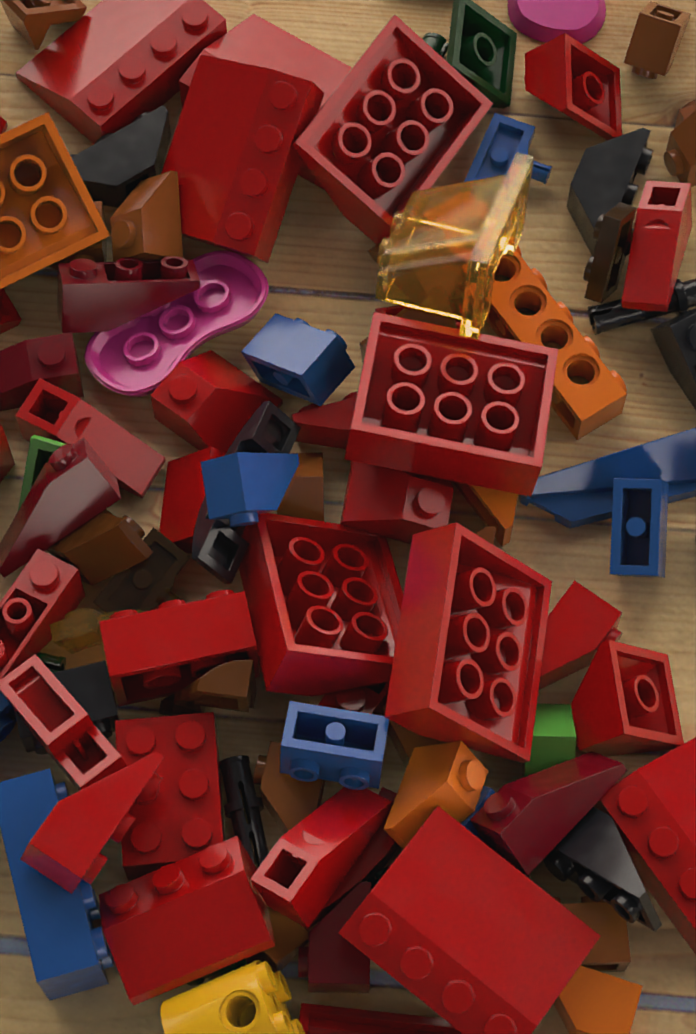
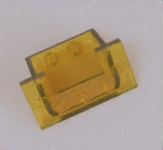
(451, 244)

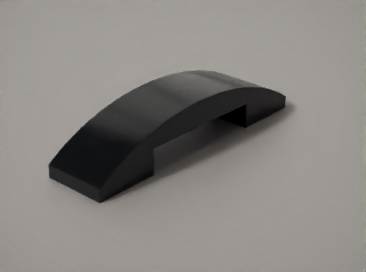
(214, 542)

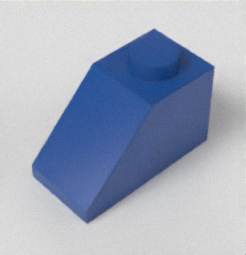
(246, 484)

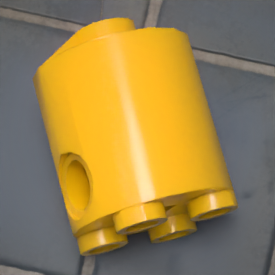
(235, 1003)

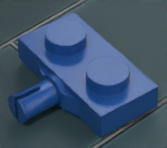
(499, 146)

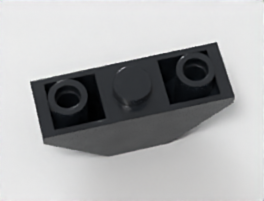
(125, 157)
(607, 178)

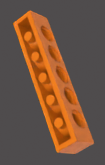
(577, 405)

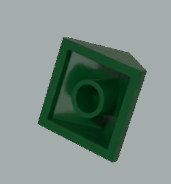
(482, 51)

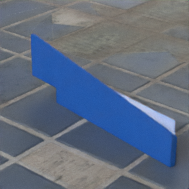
(585, 490)

